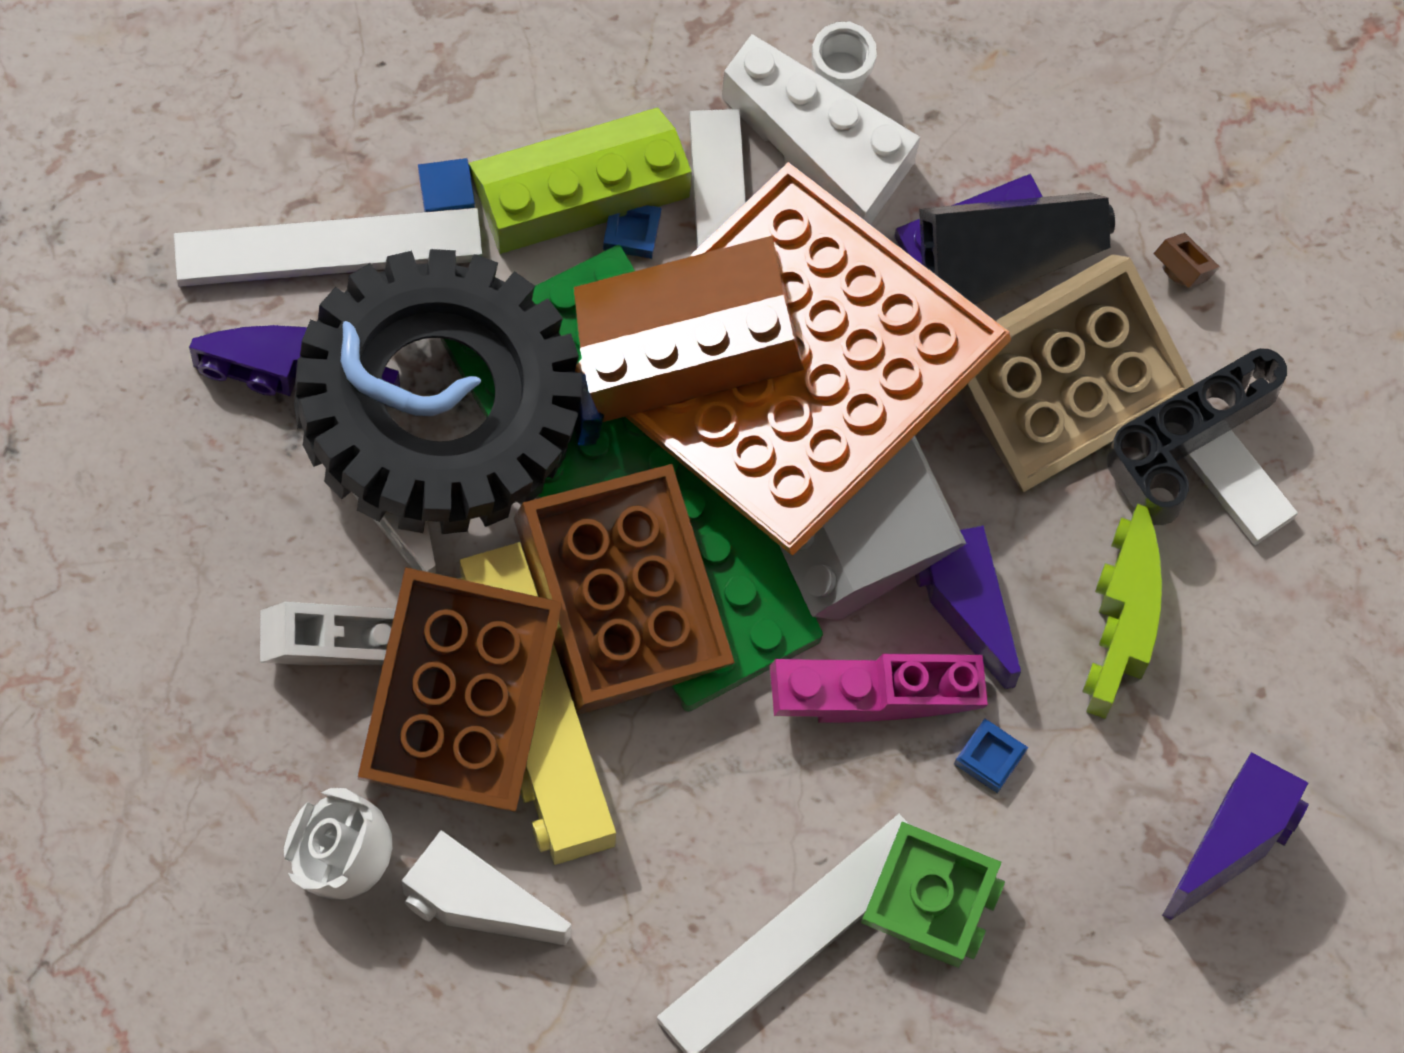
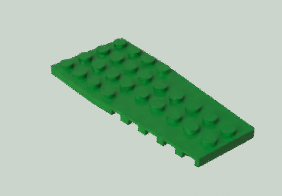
(745, 567)

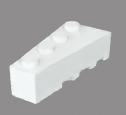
(820, 127)

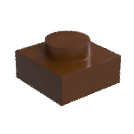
(1185, 261)

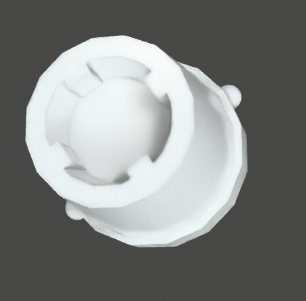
(844, 55)

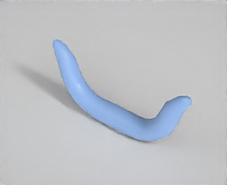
(391, 394)

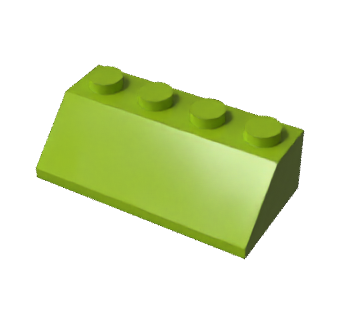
(581, 179)

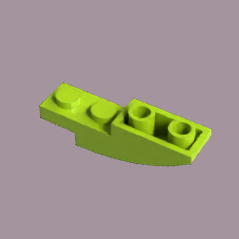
(1133, 605)

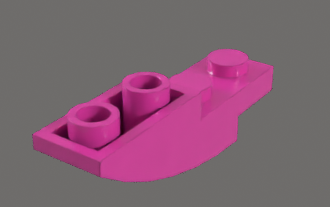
(878, 689)

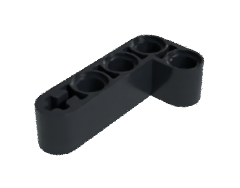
(1202, 425)

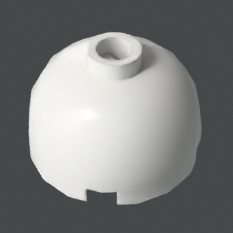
(338, 845)

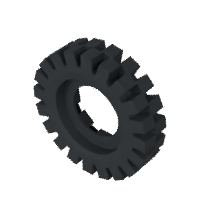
(420, 477)

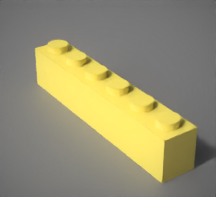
(559, 764)

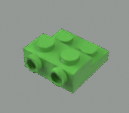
(934, 895)

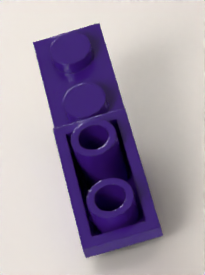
(257, 356)

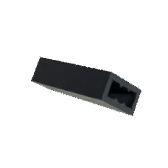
(1012, 242)

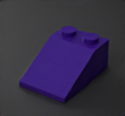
(1255, 813)

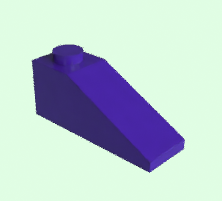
(970, 600)

